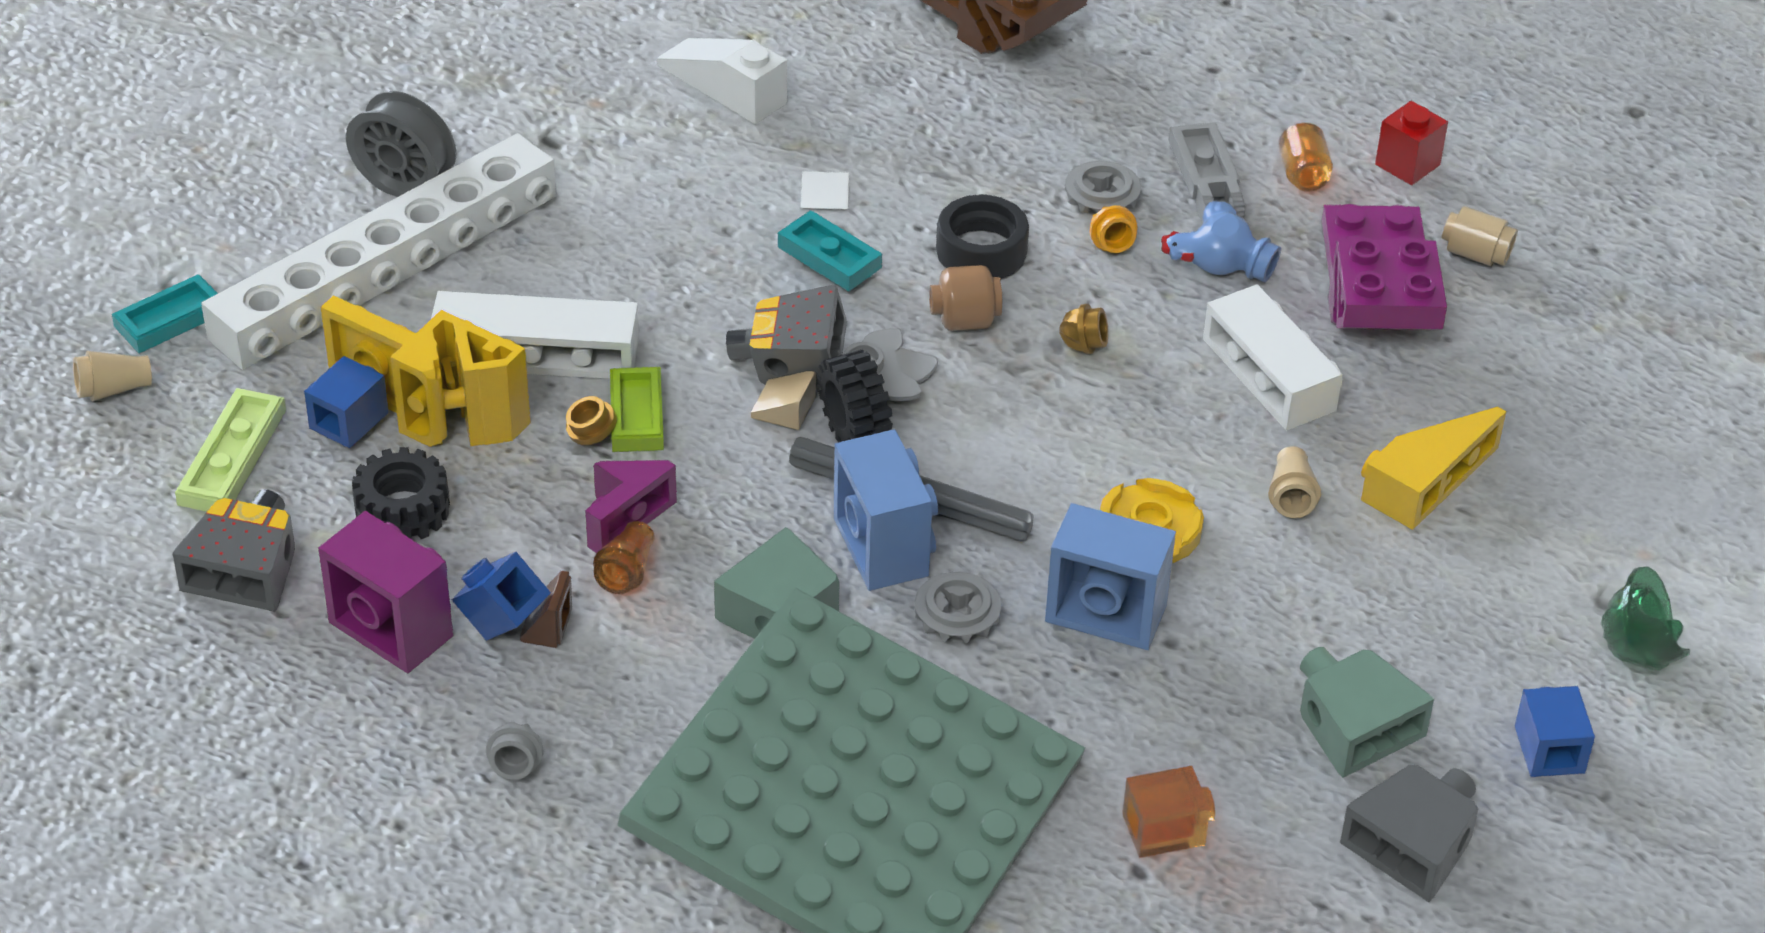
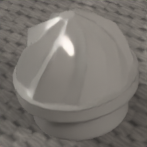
(514, 750)

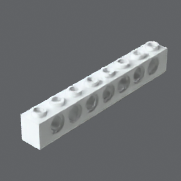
(379, 249)

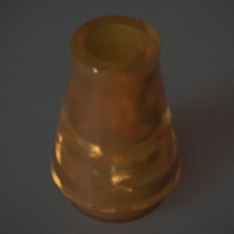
(624, 559)

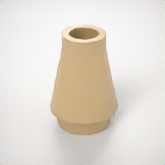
(107, 374)
(1294, 485)

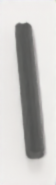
(951, 500)

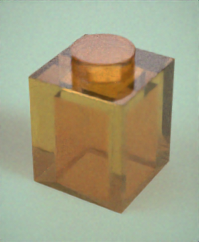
(1167, 811)

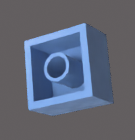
(883, 509)
(1109, 576)

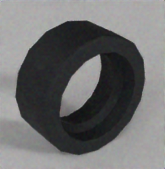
(985, 214)

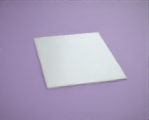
(825, 190)

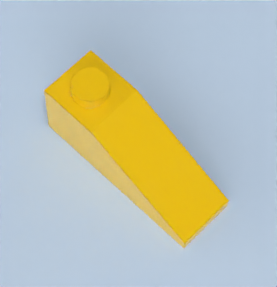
(1429, 464)

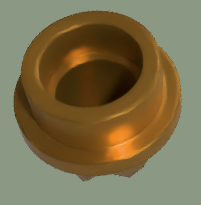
(1085, 329)

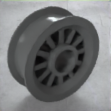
(399, 143)

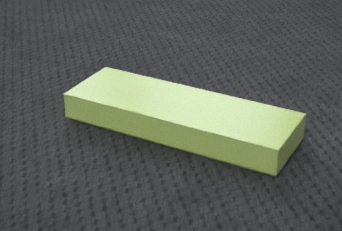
(231, 449)

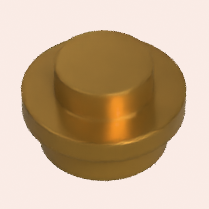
(590, 420)

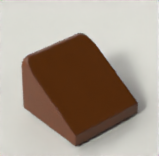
(549, 620)

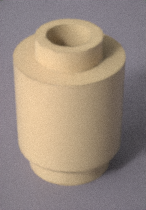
(1479, 236)

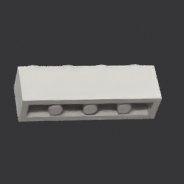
(557, 333)

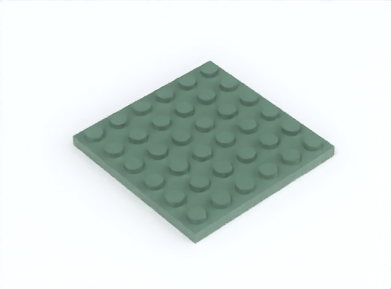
(851, 782)

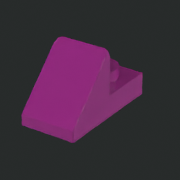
(627, 494)

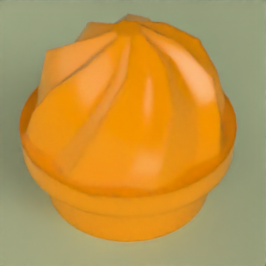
(1113, 229)

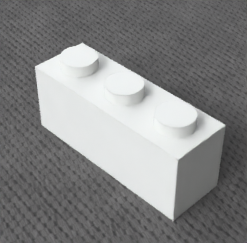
(1272, 357)

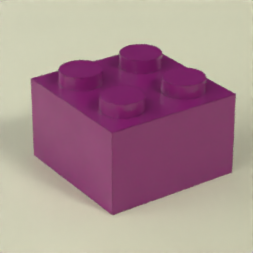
(386, 591)

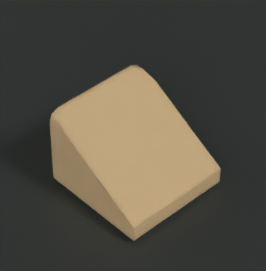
(786, 400)

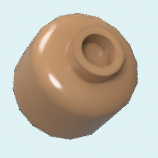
(966, 298)

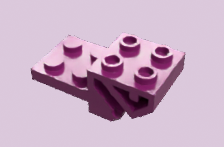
(1382, 269)

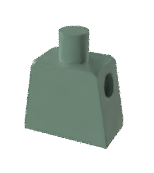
(764, 579)
(1361, 708)

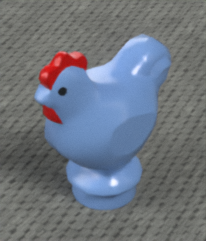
(1224, 245)

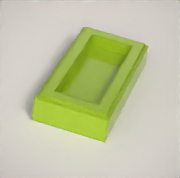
(638, 408)

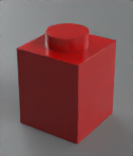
(1411, 142)

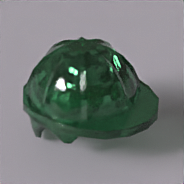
(1641, 623)

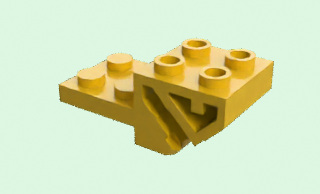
(436, 370)

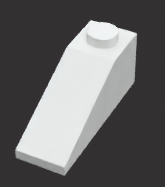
(731, 72)

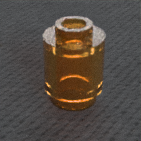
(1305, 156)

